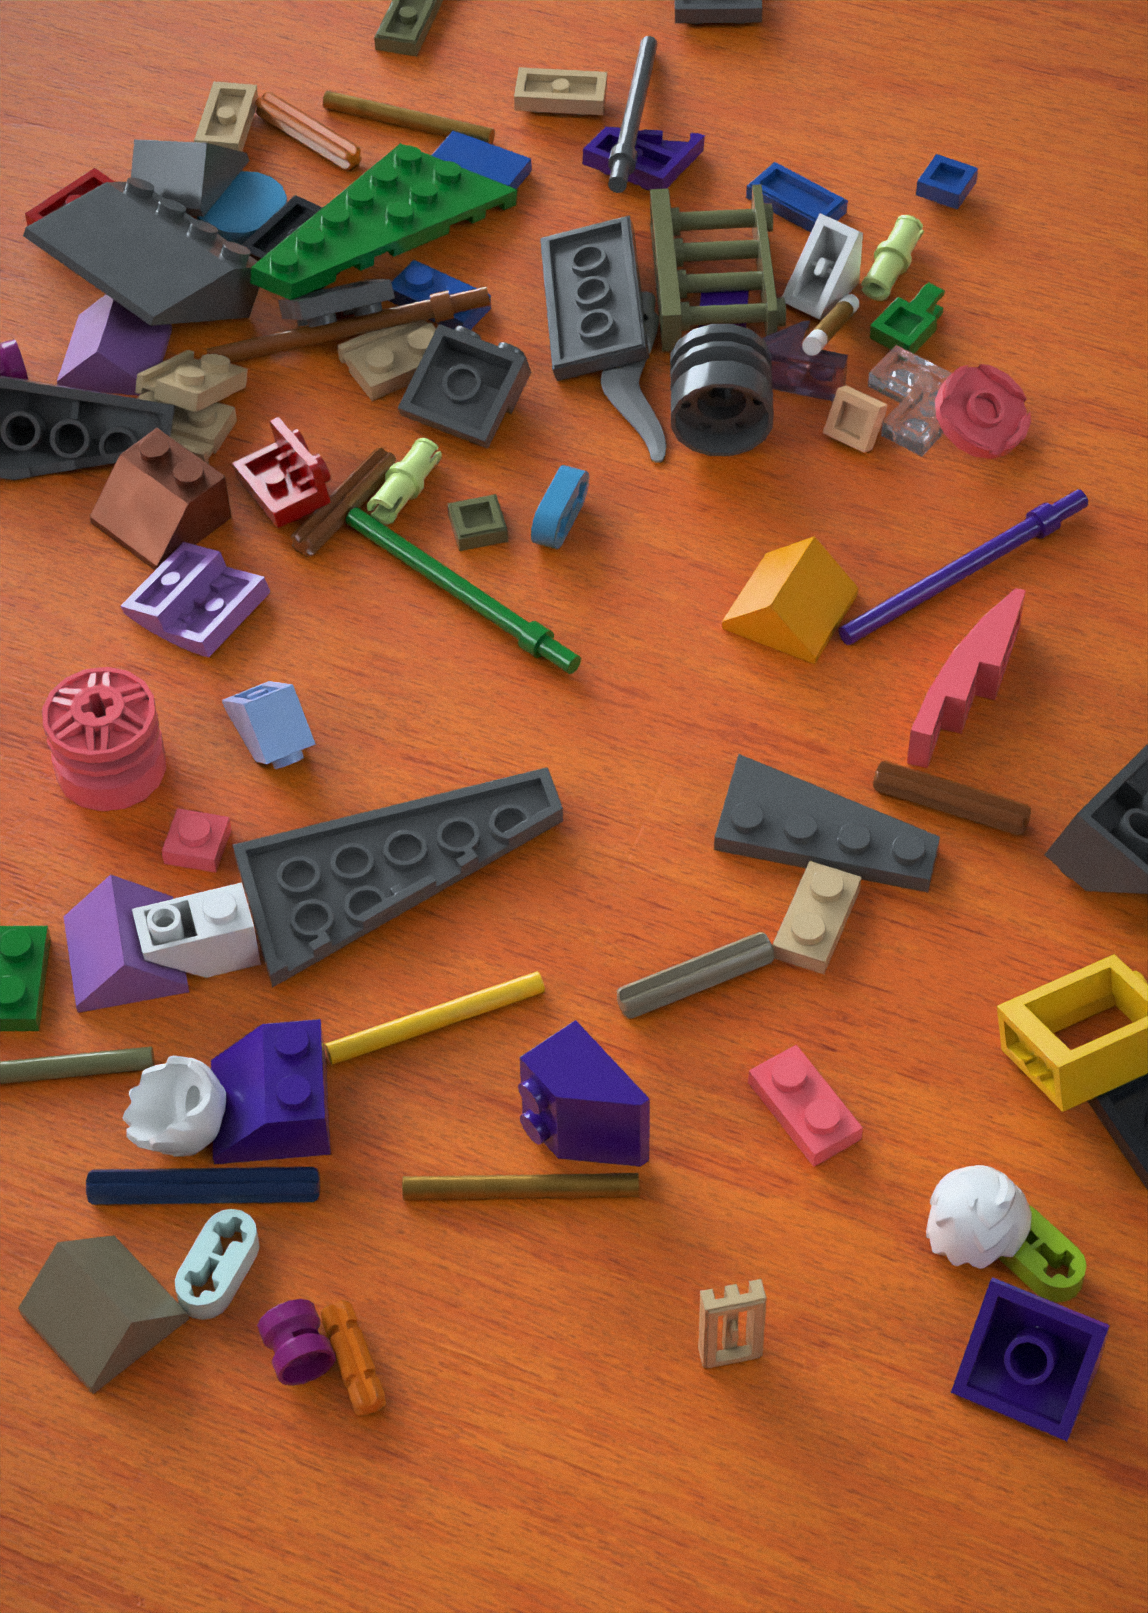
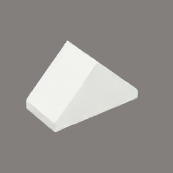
(826, 268)

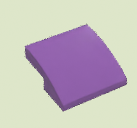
(195, 599)

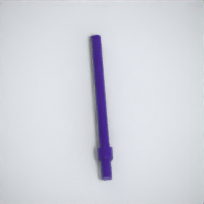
(1038, 523)

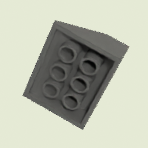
(149, 255)

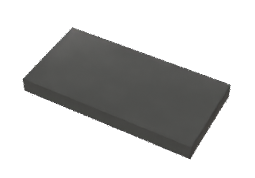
(594, 298)

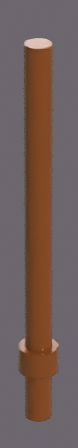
(440, 306)

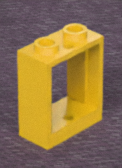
(1095, 1067)

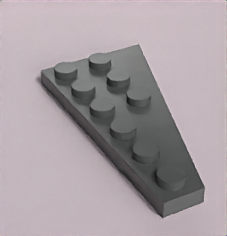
(354, 873)

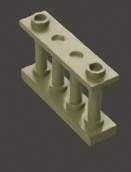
(676, 284)

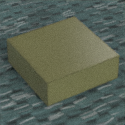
(477, 522)

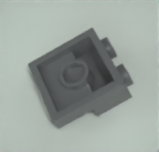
(465, 385)

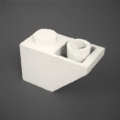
(200, 932)

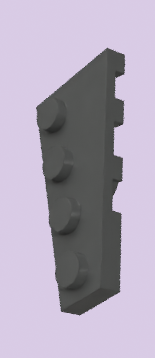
(797, 822)

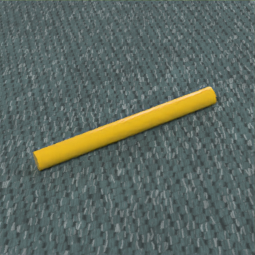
(434, 1018)

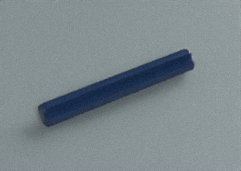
(203, 1185)

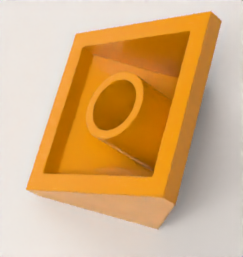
(793, 600)

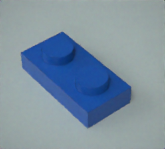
(420, 281)

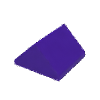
(1031, 1359)

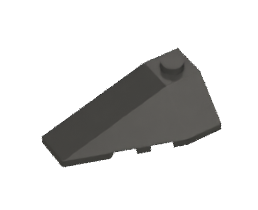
(69, 428)
(1109, 836)

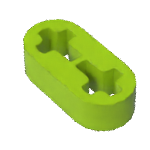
(1044, 1247)

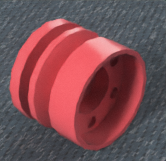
(104, 738)

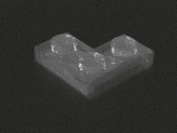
(915, 386)

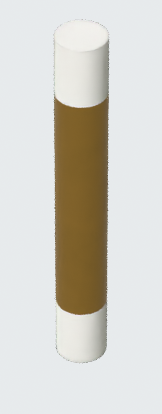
(830, 325)

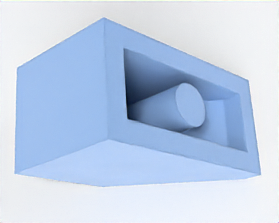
(270, 723)

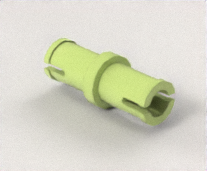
(892, 257)
(404, 481)

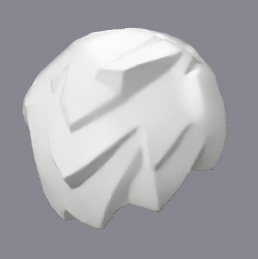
(176, 1107)
(977, 1216)

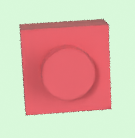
(196, 840)

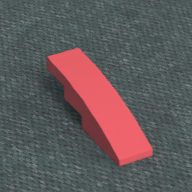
(971, 670)

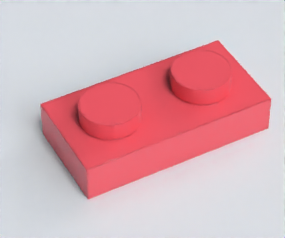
(805, 1105)

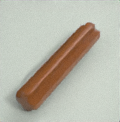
(350, 494)
(952, 797)

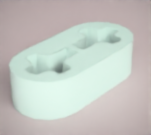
(227, 1269)

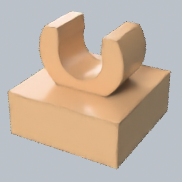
(855, 418)

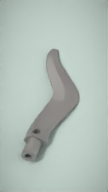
(624, 392)

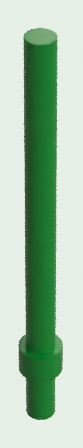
(531, 635)

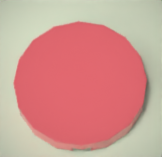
(982, 411)

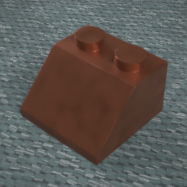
(160, 499)

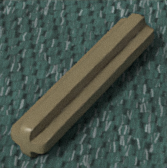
(695, 975)

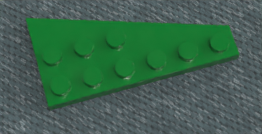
(387, 209)

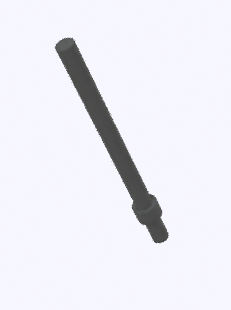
(624, 155)

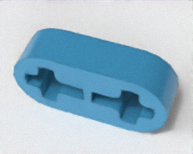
(560, 507)

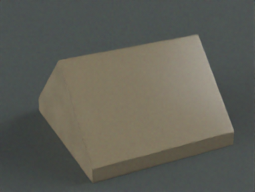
(99, 1308)

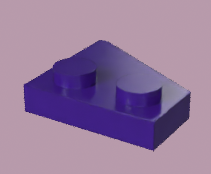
(657, 161)

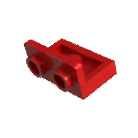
(285, 476)

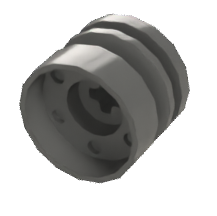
(721, 390)

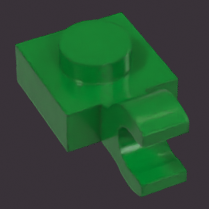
(909, 323)

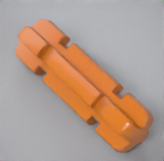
(353, 1358)

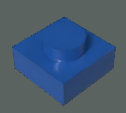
(946, 181)

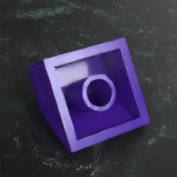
(274, 1094)
(583, 1101)

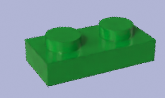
(22, 976)

